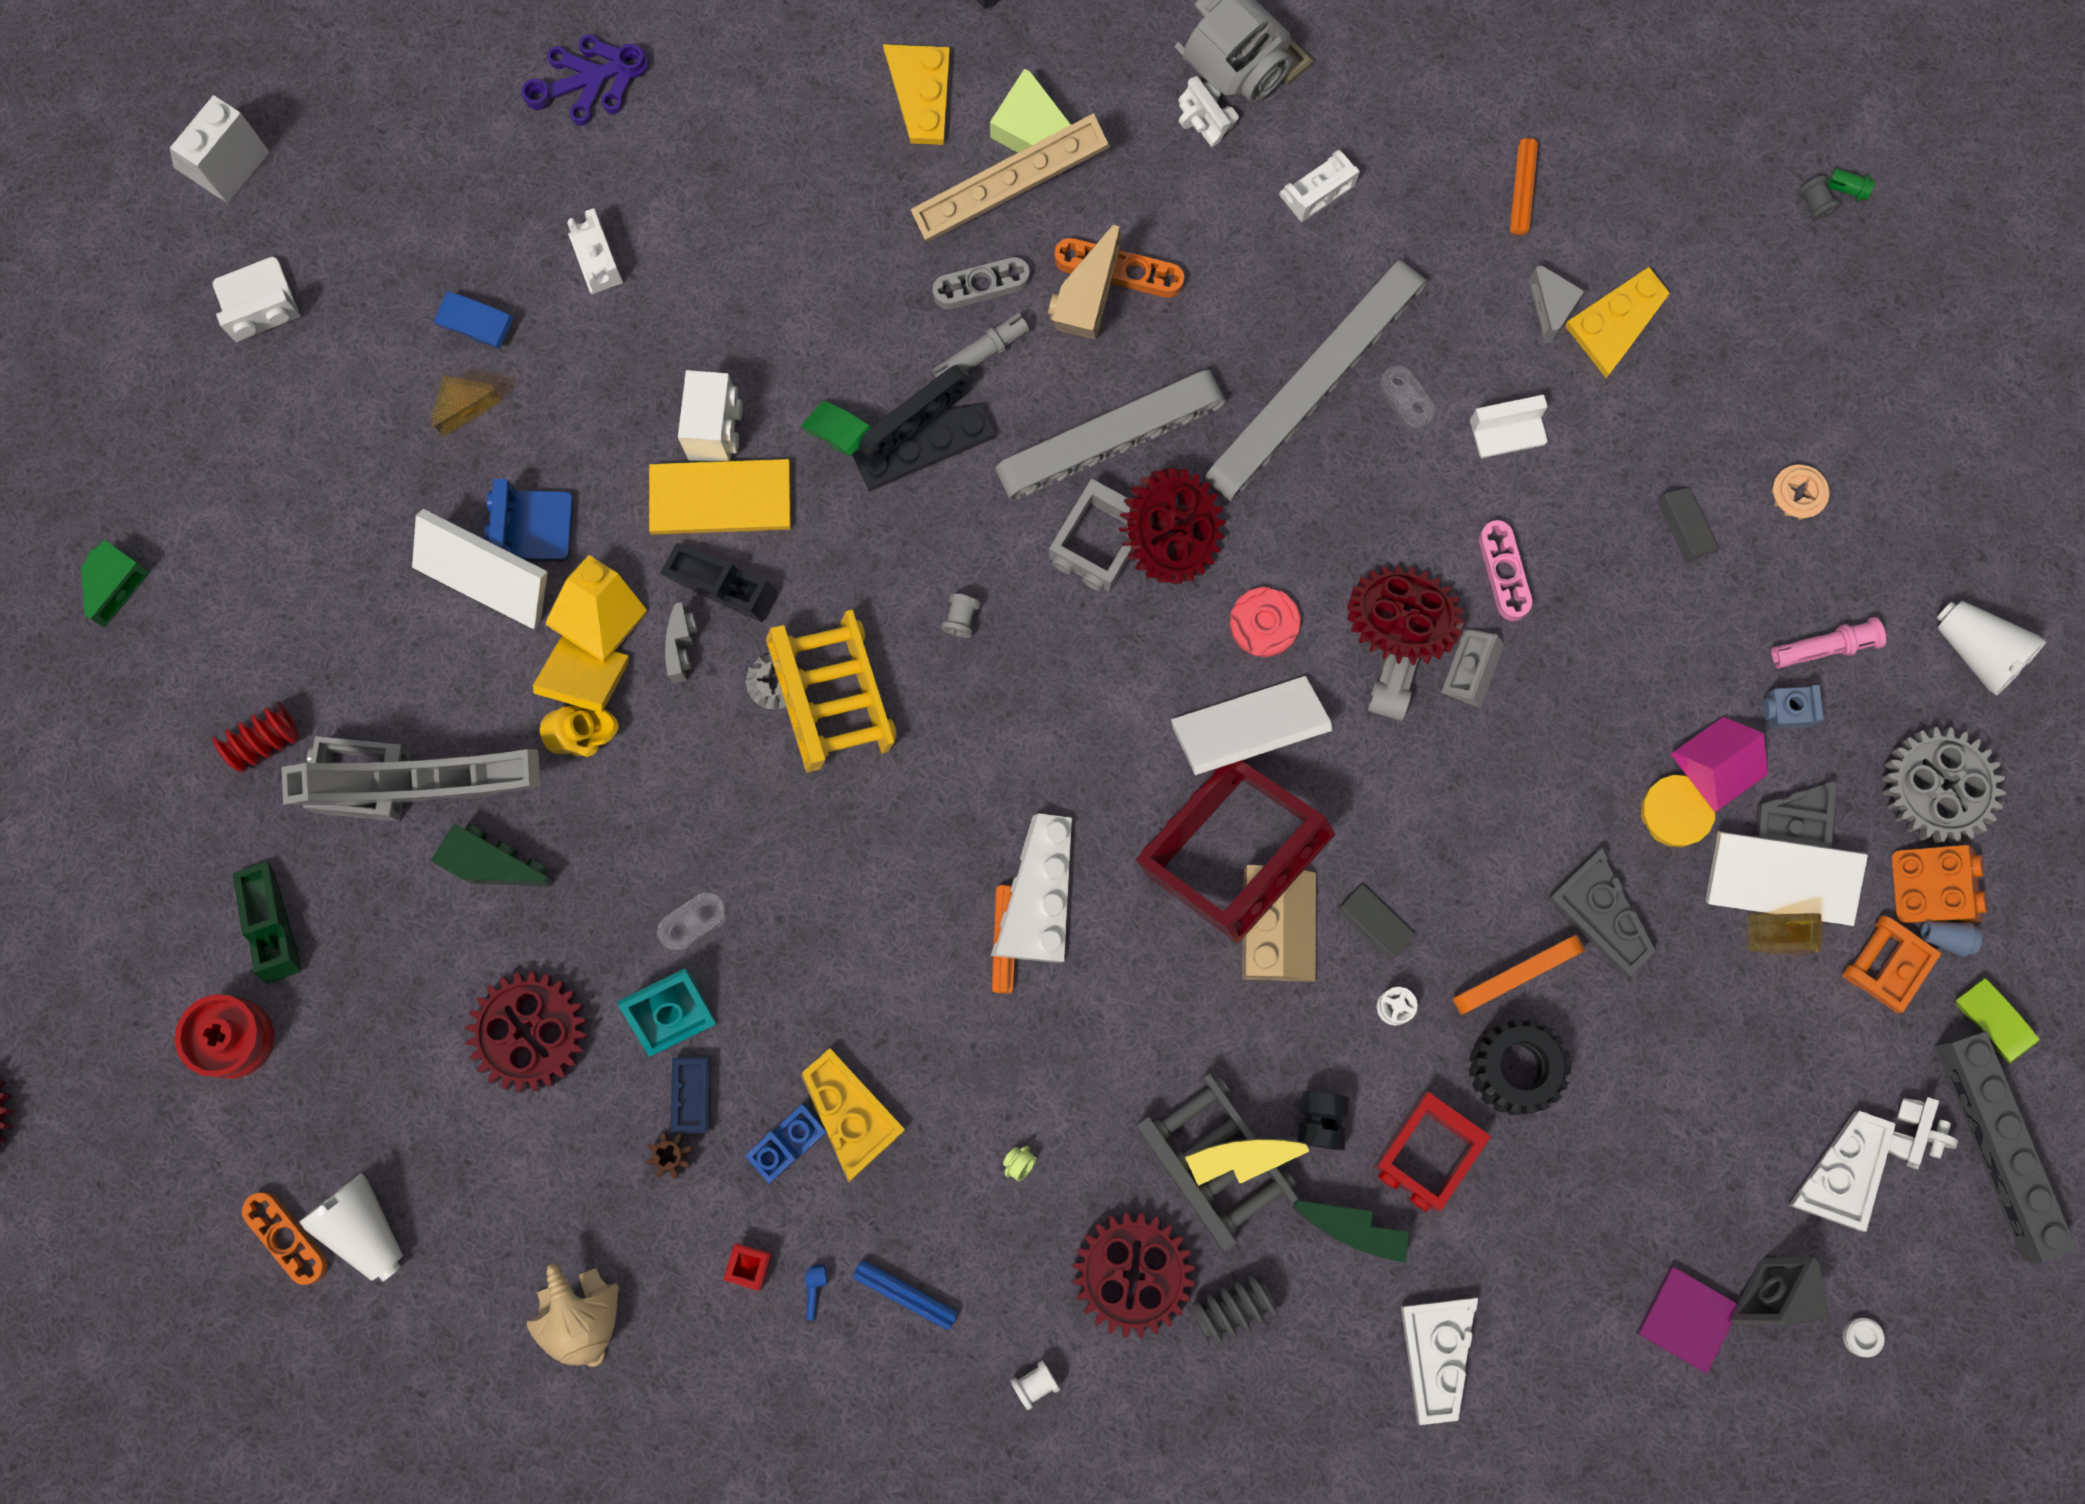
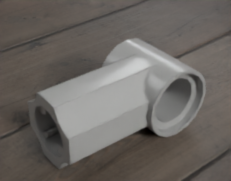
(1392, 691)

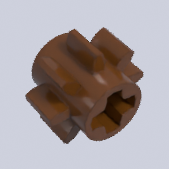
(679, 1151)

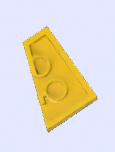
(921, 88)
(1617, 319)
(850, 1114)

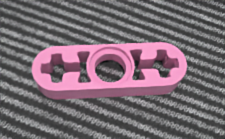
(1513, 558)

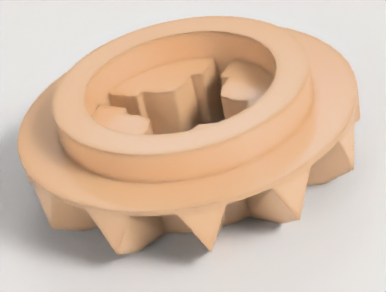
(1815, 490)

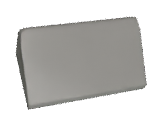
(1473, 667)

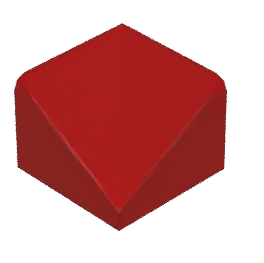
(748, 1266)

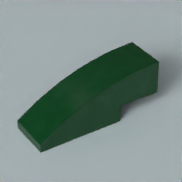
(265, 923)
(1355, 1230)

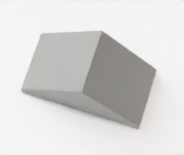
(1553, 300)

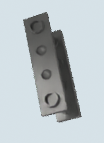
(1201, 1196)

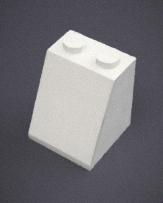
(218, 149)

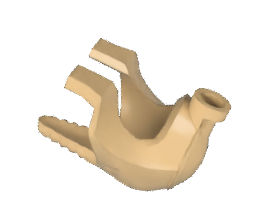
(571, 1327)

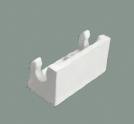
(1320, 186)
(594, 253)

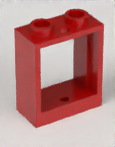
(1453, 1122)

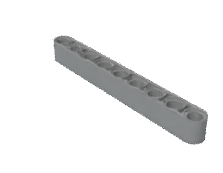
(1316, 377)

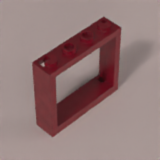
(1271, 879)

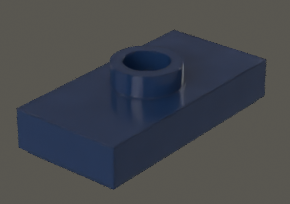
(690, 1095)

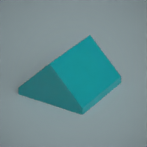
(667, 1012)

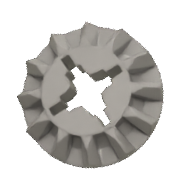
(758, 690)

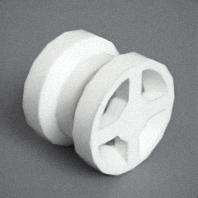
(1400, 1000)

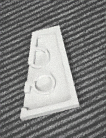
(1848, 1173)
(1437, 1356)

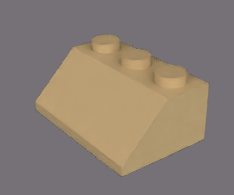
(1285, 937)

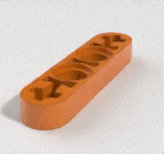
(1123, 262)
(1518, 974)

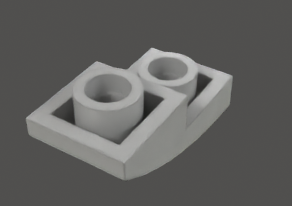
(678, 635)

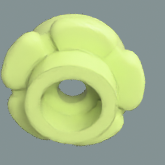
(1019, 1163)

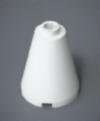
(1989, 644)
(356, 1230)

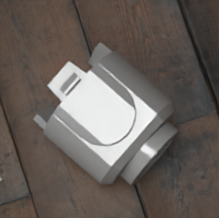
(1238, 48)

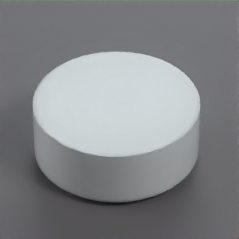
(1863, 1337)

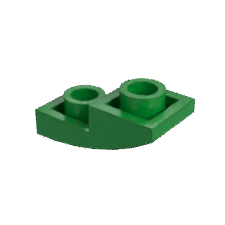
(836, 427)

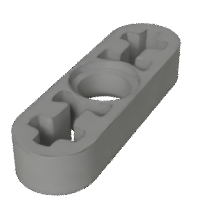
(986, 270)

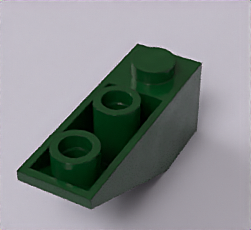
(479, 862)

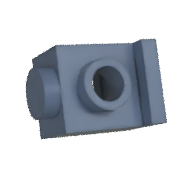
(1807, 705)

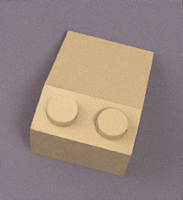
(1085, 292)

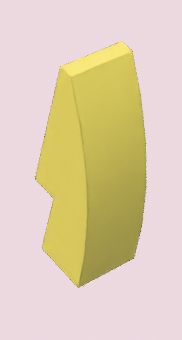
(1245, 1157)

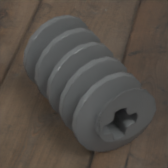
(1234, 1309)

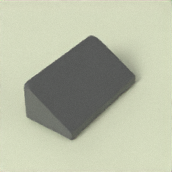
(1687, 524)
(1376, 922)

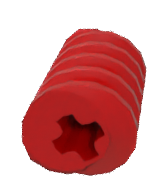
(257, 740)

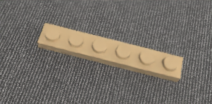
(1010, 178)

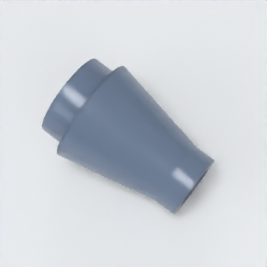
(1954, 936)

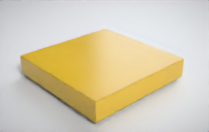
(579, 677)

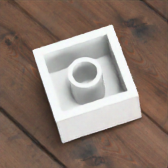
(709, 417)

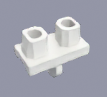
(1204, 113)
(1913, 1148)

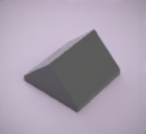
(1783, 1293)

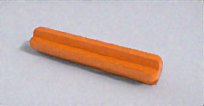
(1524, 186)
(1002, 967)

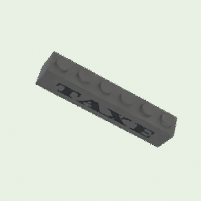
(2005, 1148)

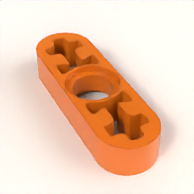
(274, 1211)

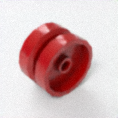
(224, 1037)

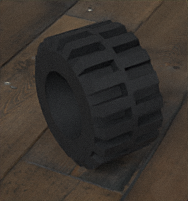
(1550, 1061)

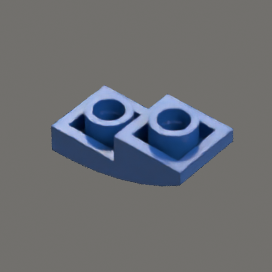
(473, 319)
(786, 1143)

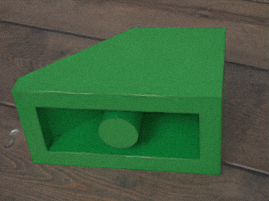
(108, 581)

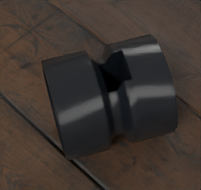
(1327, 1107)

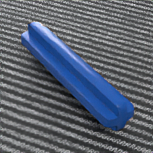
(905, 1294)

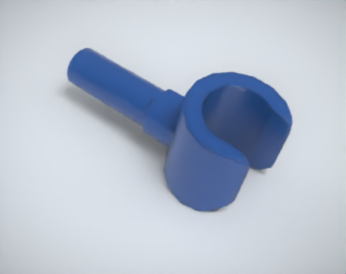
(815, 1277)

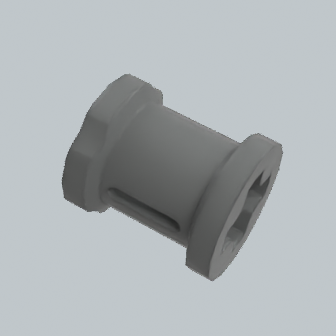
(1819, 198)

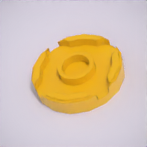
(1676, 812)

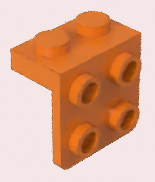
(1939, 884)

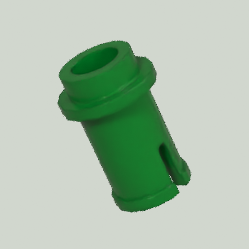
(1851, 184)

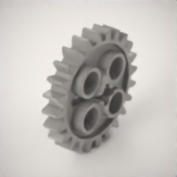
(1966, 765)

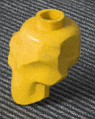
(577, 730)

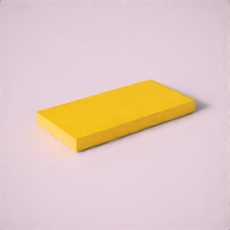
(719, 496)

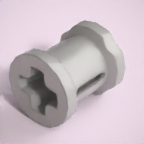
(960, 615)

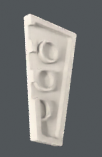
(1038, 904)

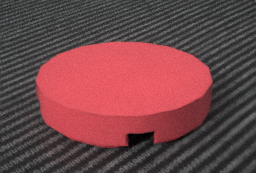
(1260, 634)

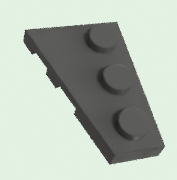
(1603, 915)

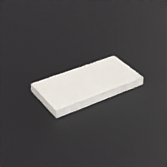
(479, 569)
(1251, 725)
(1785, 877)

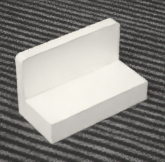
(1509, 426)

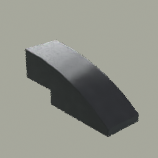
(720, 581)

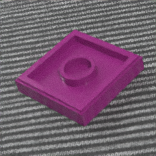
(1687, 1319)

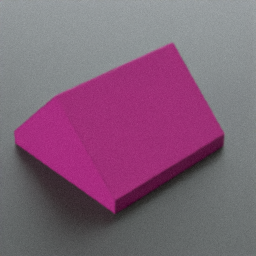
(1723, 761)

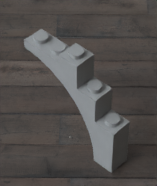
(410, 780)

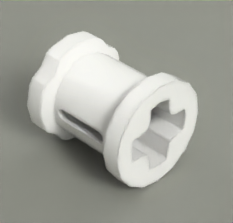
(1035, 1385)

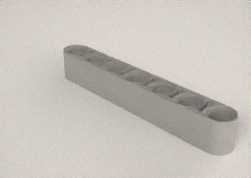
(1109, 433)

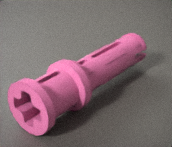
(1844, 640)

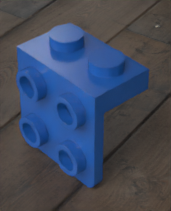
(529, 522)

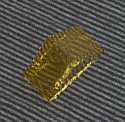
(461, 402)
(1785, 933)

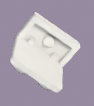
(254, 299)

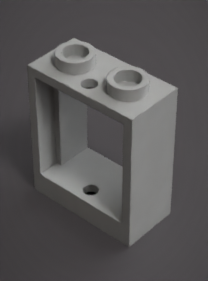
(1068, 561)
(323, 752)

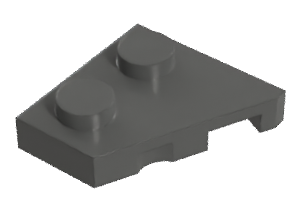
(1800, 817)

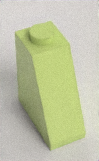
(1026, 115)

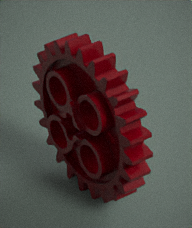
(1187, 551)
(1405, 615)
(502, 1054)
(1168, 1278)

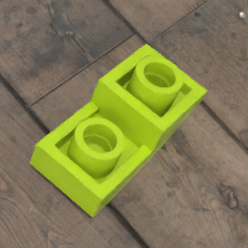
(1997, 1017)

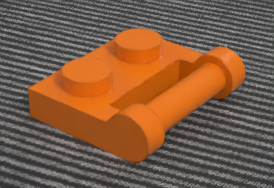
(1901, 972)

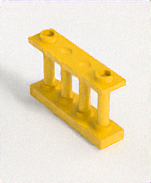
(805, 714)

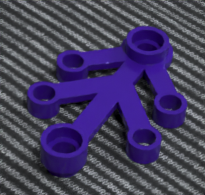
(589, 76)

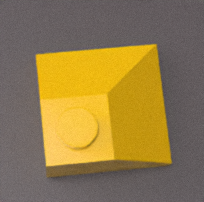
(595, 609)

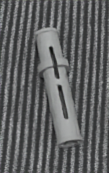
(987, 345)

